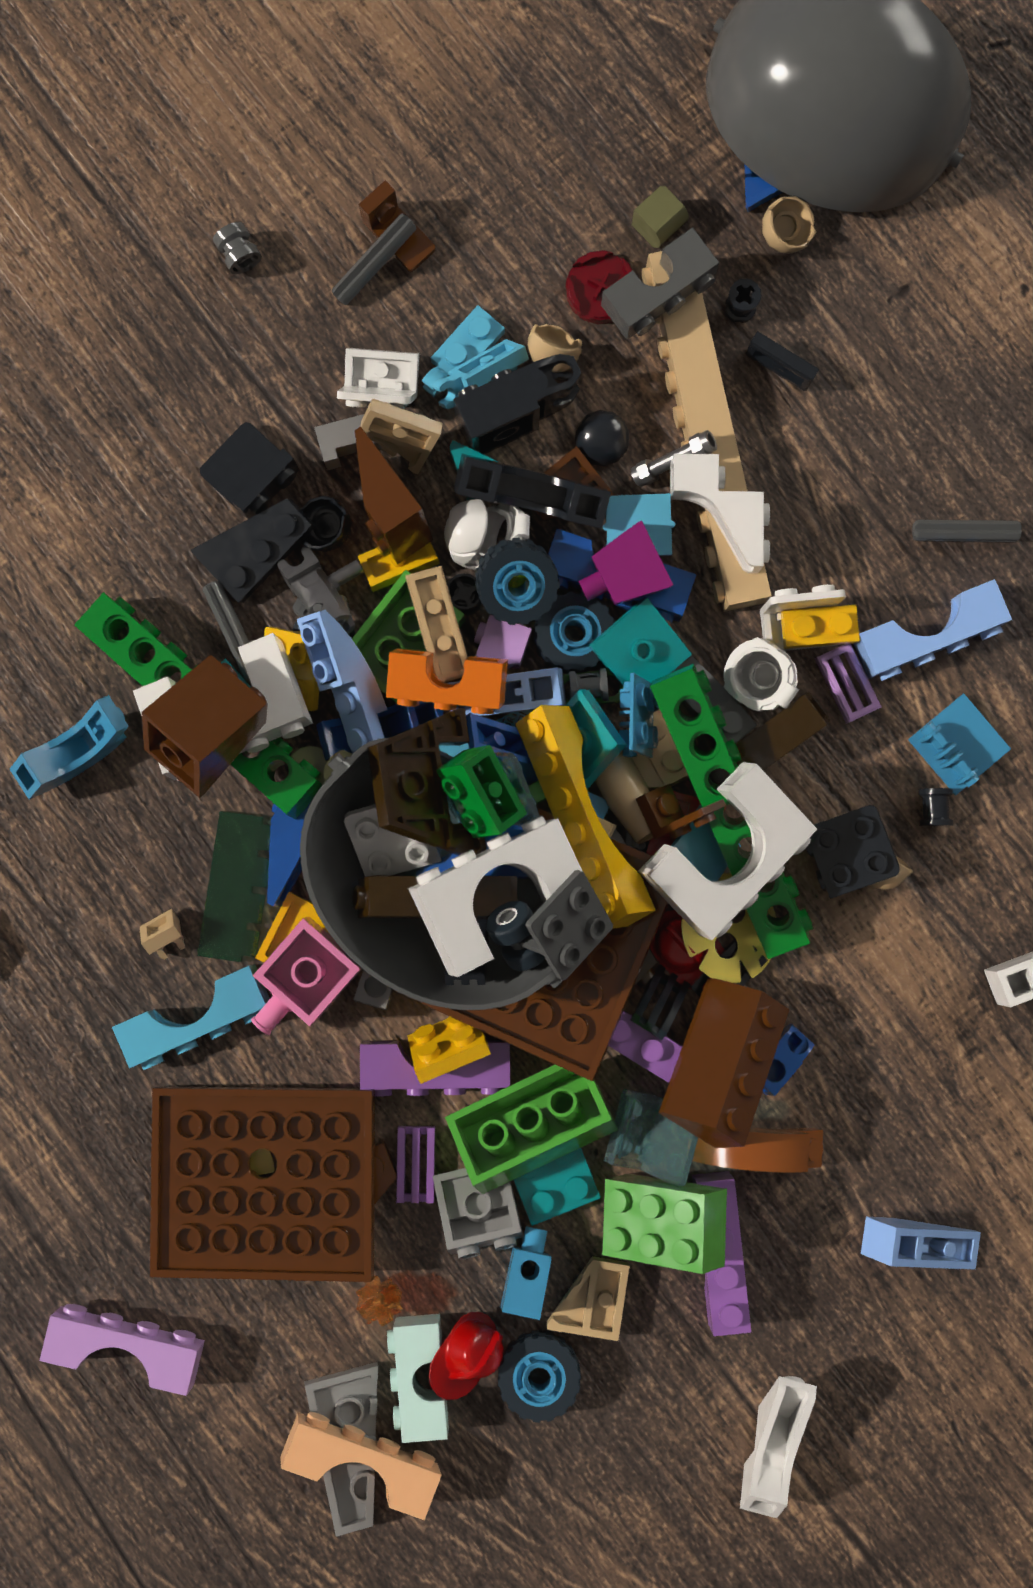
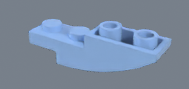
(343, 669)

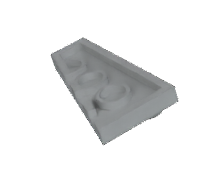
(348, 1400)

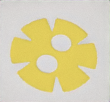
(722, 968)

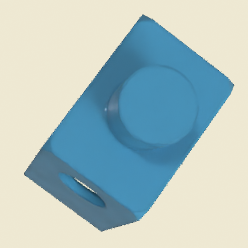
(523, 1293)

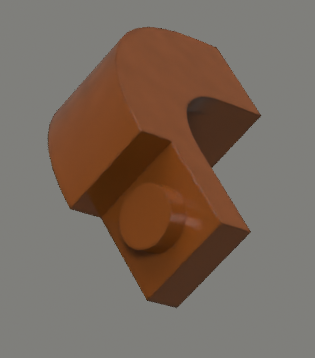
(768, 1151)

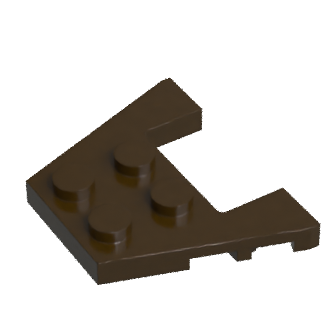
(410, 790)

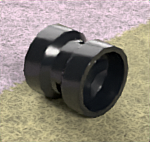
(462, 588)

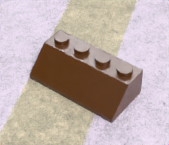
(724, 1063)

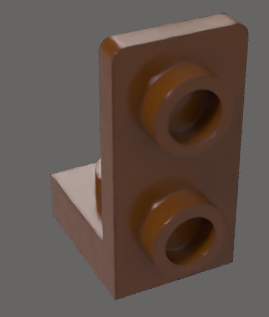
(380, 211)
(666, 816)

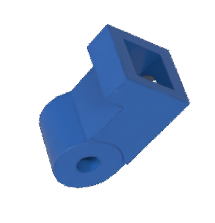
(790, 1053)

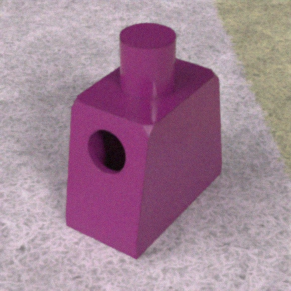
(627, 568)

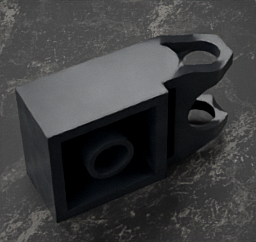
(514, 402)

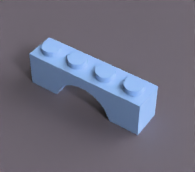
(972, 614)

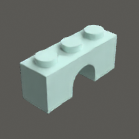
(420, 1411)

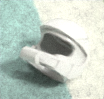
(475, 528)
(761, 675)

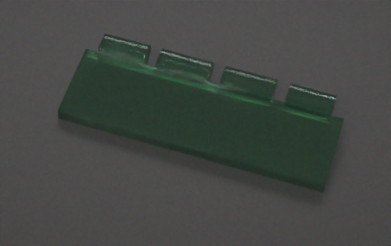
(230, 888)

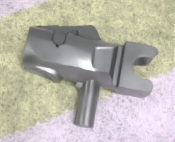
(318, 591)

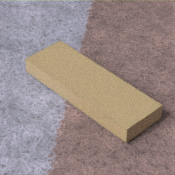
(438, 622)

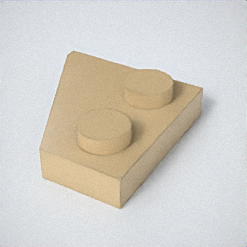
(401, 432)
(594, 1301)

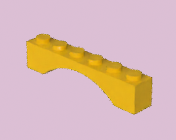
(556, 756)

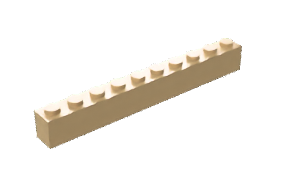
(700, 407)

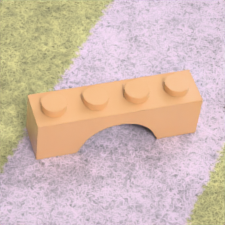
(319, 1446)

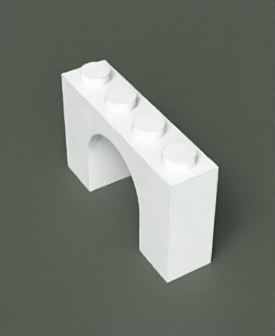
(269, 673)
(776, 833)
(448, 896)

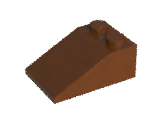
(393, 512)

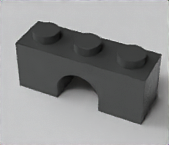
(636, 305)

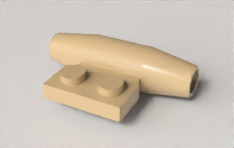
(634, 776)

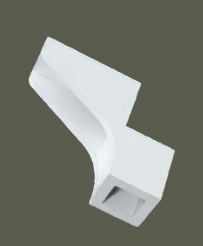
(737, 513)
(778, 1435)

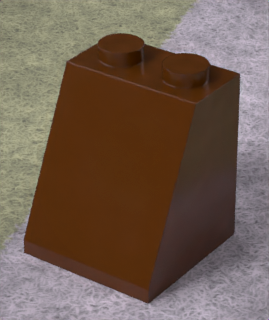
(203, 724)

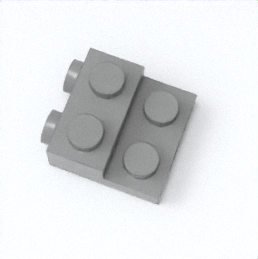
(474, 1218)

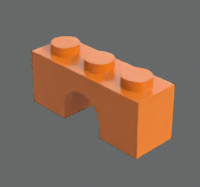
(414, 680)

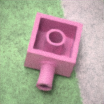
(303, 976)

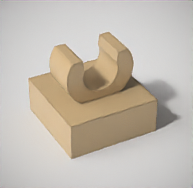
(161, 932)

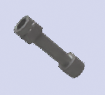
(648, 470)

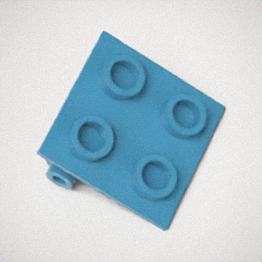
(642, 734)
(959, 744)

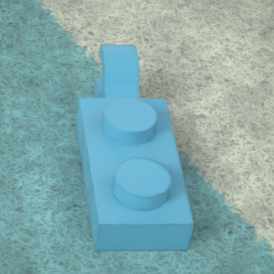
(470, 338)
(480, 369)

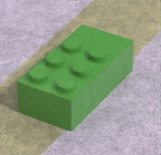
(528, 1126)

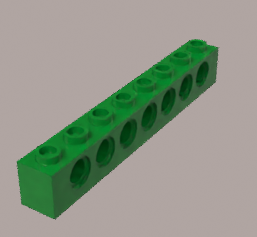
(102, 625)
(775, 934)

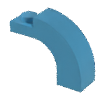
(73, 751)

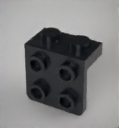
(249, 470)
(852, 851)

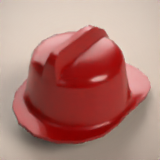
(671, 952)
(466, 1356)

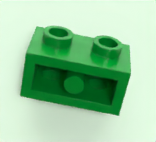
(481, 792)

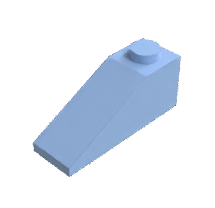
(529, 690)
(919, 1244)

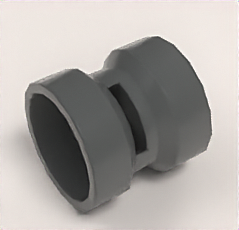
(235, 244)

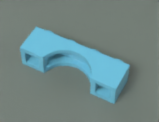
(150, 1034)

